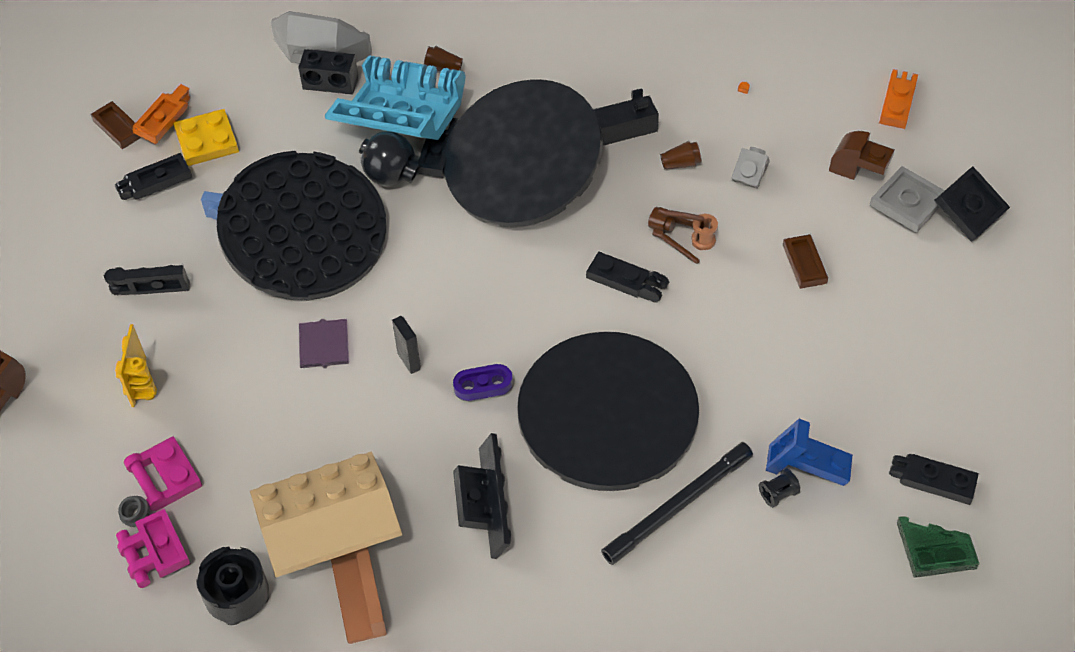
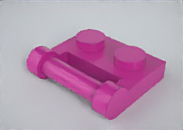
(172, 468)

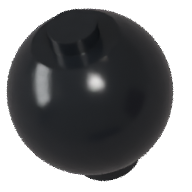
(388, 159)

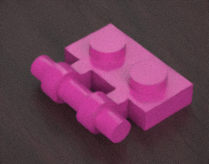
(162, 543)

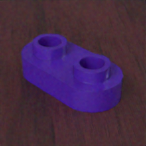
(482, 381)

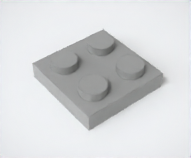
(907, 199)

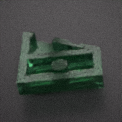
(936, 550)

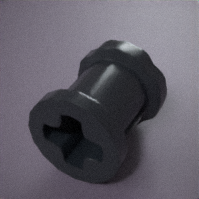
(779, 487)

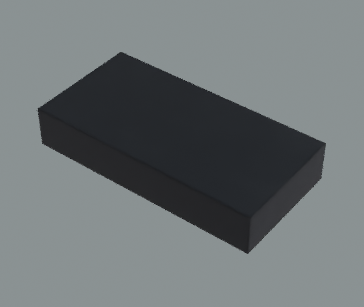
(406, 344)

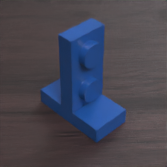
(800, 451)

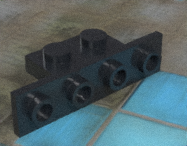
(481, 497)

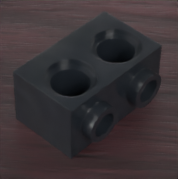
(328, 71)

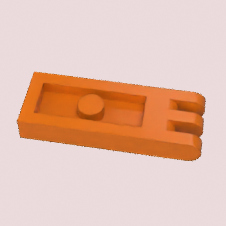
(898, 100)

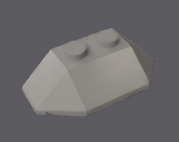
(303, 31)

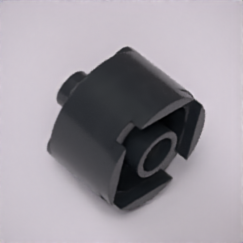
(232, 584)

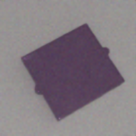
(323, 343)

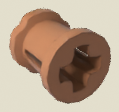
(703, 233)

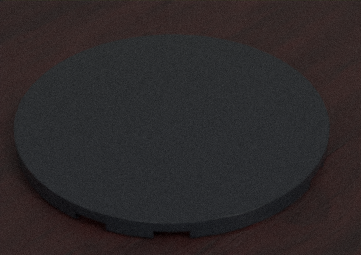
(523, 153)
(301, 225)
(608, 411)

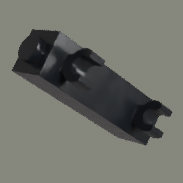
(628, 118)

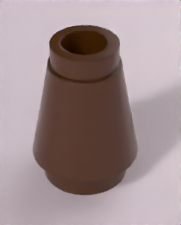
(442, 59)
(681, 156)

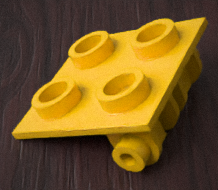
(133, 370)

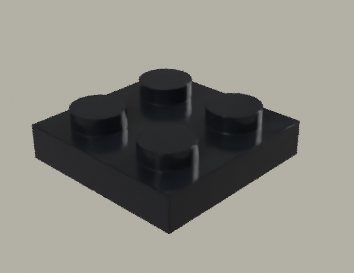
(972, 203)

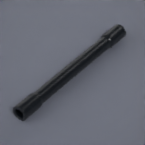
(627, 541)

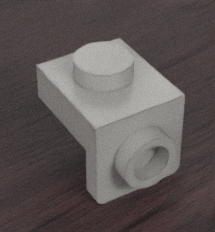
(750, 166)

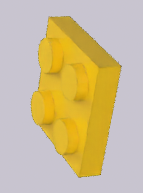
(205, 137)

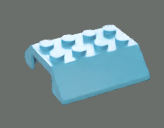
(407, 102)

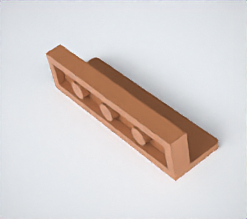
(358, 596)

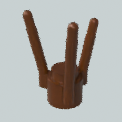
(665, 220)

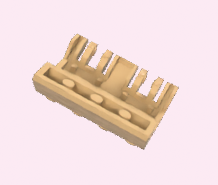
(325, 513)

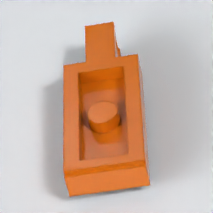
(162, 114)

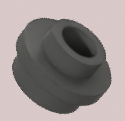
(128, 507)

